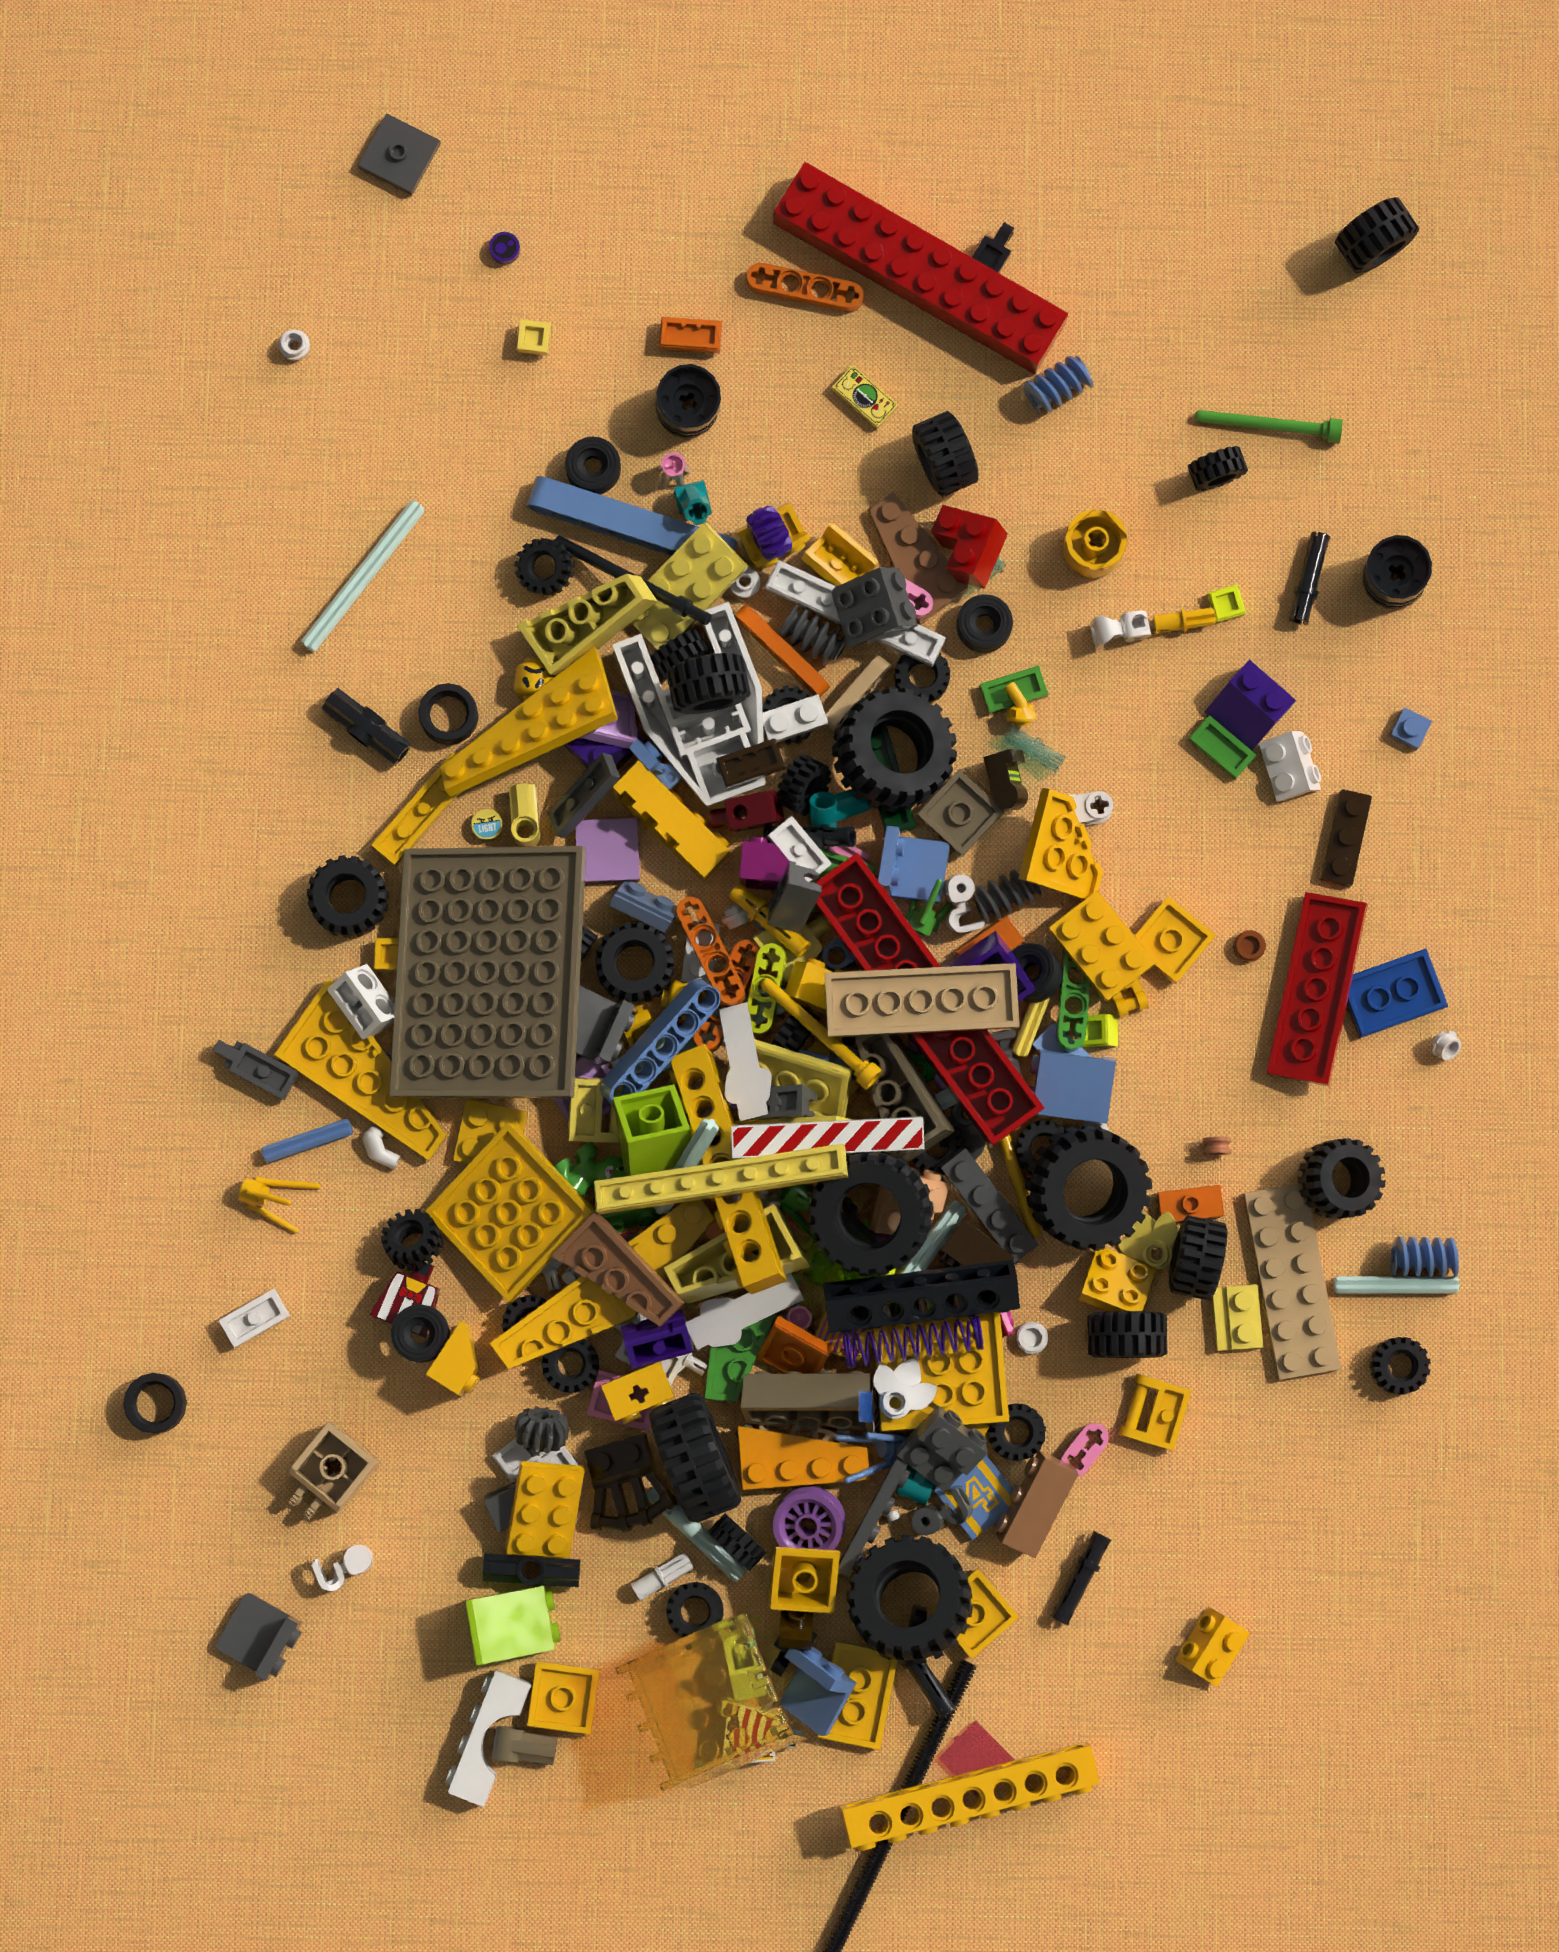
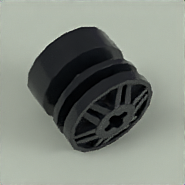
(683, 384)
(1387, 557)

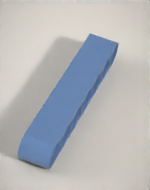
(611, 516)

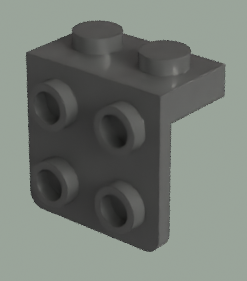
(874, 605)
(601, 1026)
(259, 1636)

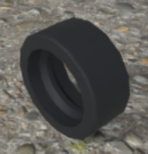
(435, 694)
(134, 1390)

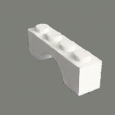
(474, 1776)

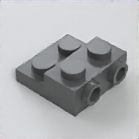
(943, 1448)

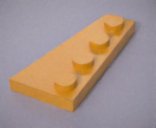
(791, 1460)

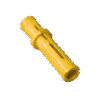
(743, 896)

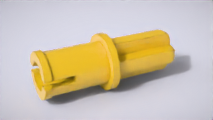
(1183, 620)

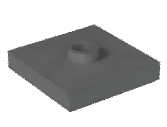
(399, 154)

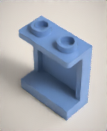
(1073, 1085)

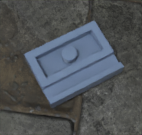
(651, 909)

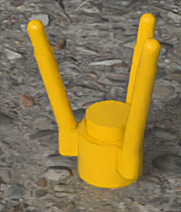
(256, 1194)

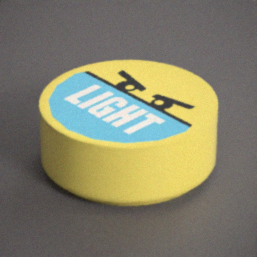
(487, 824)

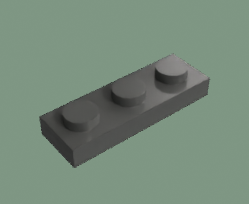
(583, 795)

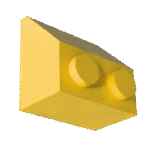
(457, 1362)
(803, 1579)

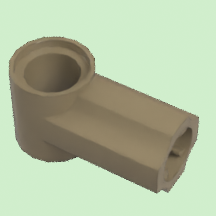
(514, 1745)

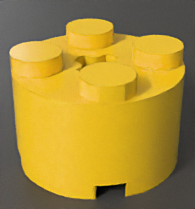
(1095, 526)

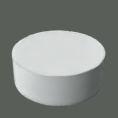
(1031, 1337)

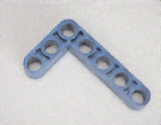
(675, 1038)

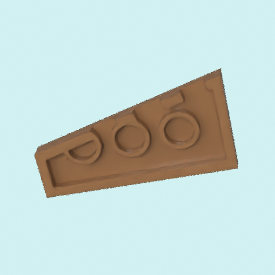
(915, 554)
(613, 1264)

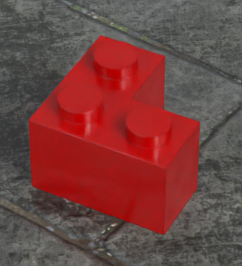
(974, 543)

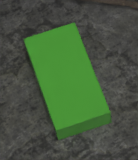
(1028, 681)
(1222, 747)

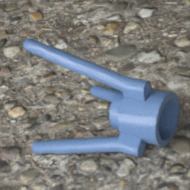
(885, 1446)

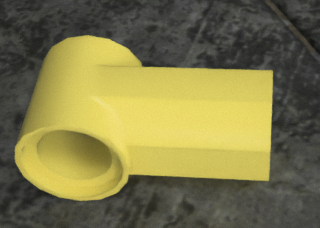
(524, 813)

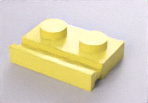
(1237, 1318)

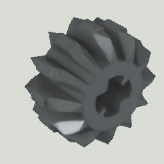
(541, 1429)

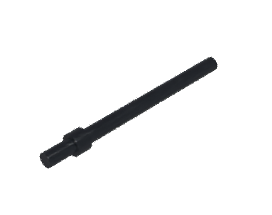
(679, 605)

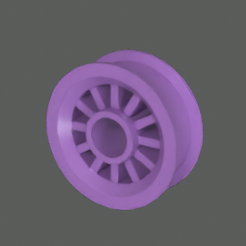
(809, 1495)

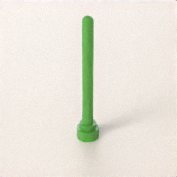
(1327, 430)

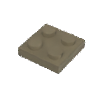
(960, 813)

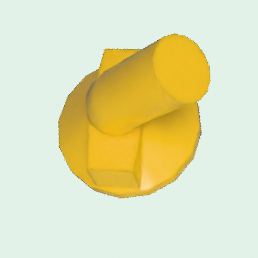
(1022, 712)

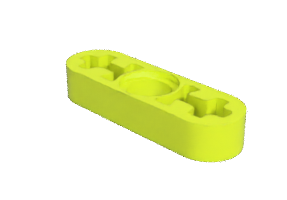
(780, 966)

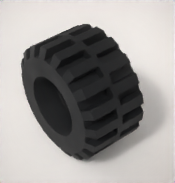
(1376, 235)
(945, 453)
(708, 683)
(335, 873)
(629, 936)
(1364, 1176)
(1198, 1257)
(1127, 1334)

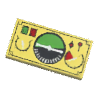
(864, 397)

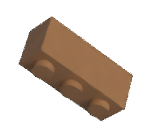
(1036, 1503)

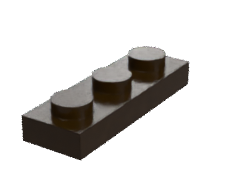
(1346, 838)

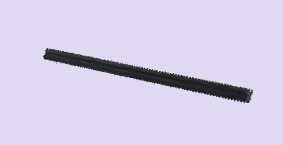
(915, 1778)

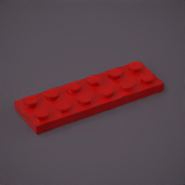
(1317, 989)

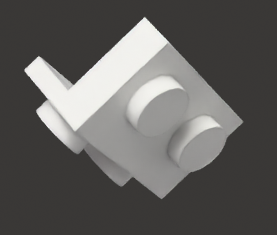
(1290, 765)

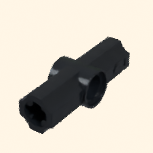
(366, 726)
(509, 1569)

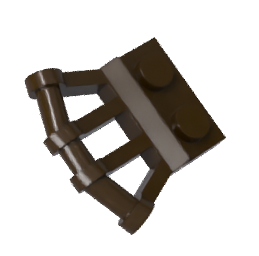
(622, 1463)

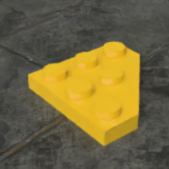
(1059, 849)

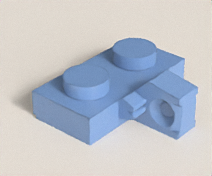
(651, 758)

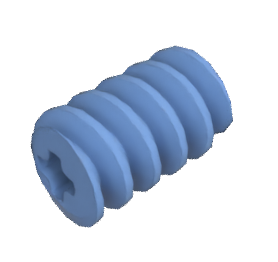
(1057, 383)
(1424, 1256)

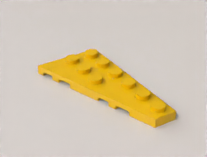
(554, 715)
(357, 1073)

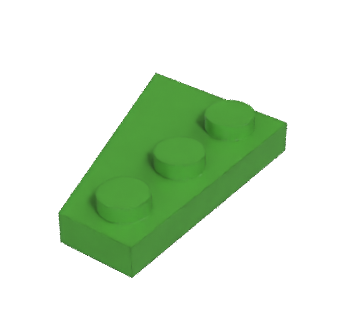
(731, 1362)

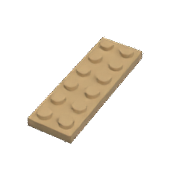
(921, 1000)
(1291, 1282)

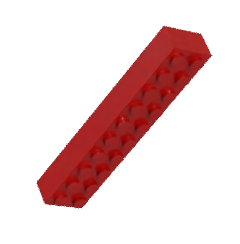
(919, 268)
(965, 1061)

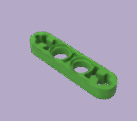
(1068, 991)

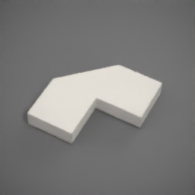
(511, 1455)

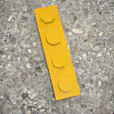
(414, 819)

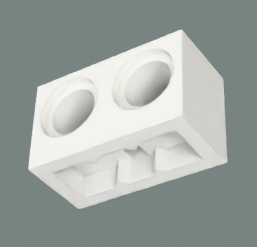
(363, 1001)

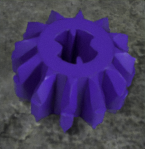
(769, 532)

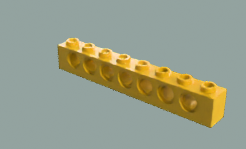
(767, 1267)
(1080, 1781)

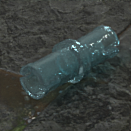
(1034, 749)

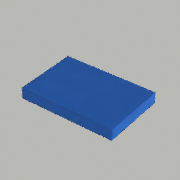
(1394, 993)

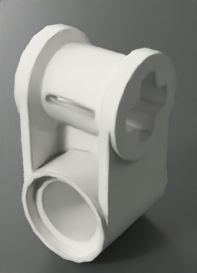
(1090, 816)

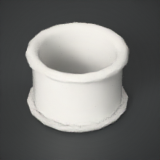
(893, 1516)

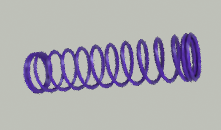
(975, 1321)

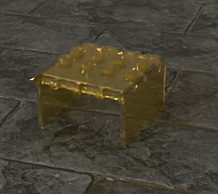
(708, 1703)

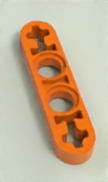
(806, 282)
(781, 651)
(714, 950)
(749, 965)

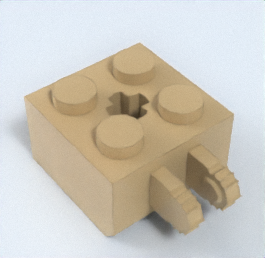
(313, 1473)

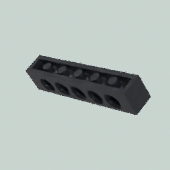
(933, 1285)

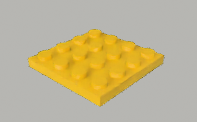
(509, 1211)
(966, 1381)

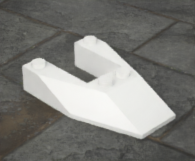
(696, 740)

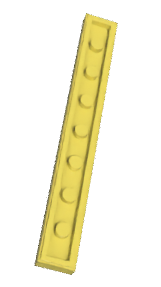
(720, 1179)

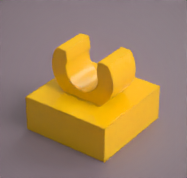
(641, 1023)

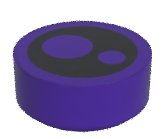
(504, 248)

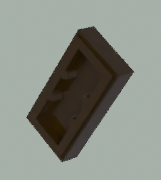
(750, 763)
(796, 1629)

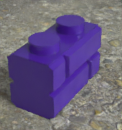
(652, 1343)

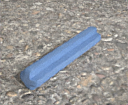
(307, 1141)

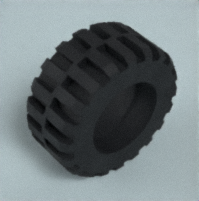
(923, 726)
(1116, 1215)
(866, 1256)
(694, 1457)
(880, 1569)

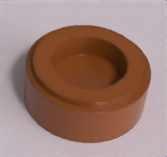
(1249, 946)

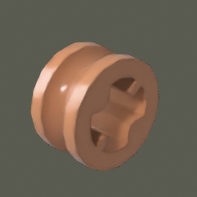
(1217, 1146)

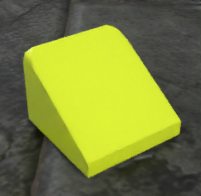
(1101, 1031)

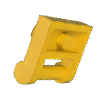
(1165, 1415)

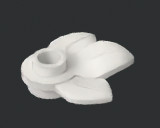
(905, 1385)

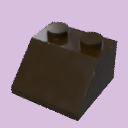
(970, 1247)

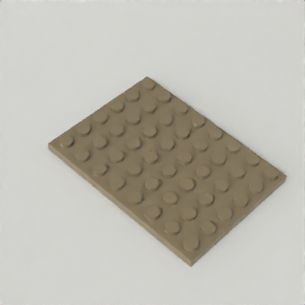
(488, 972)

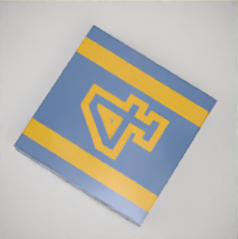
(988, 1494)

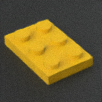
(1101, 946)
(544, 1509)
(867, 1707)

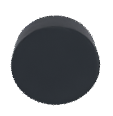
(917, 1616)

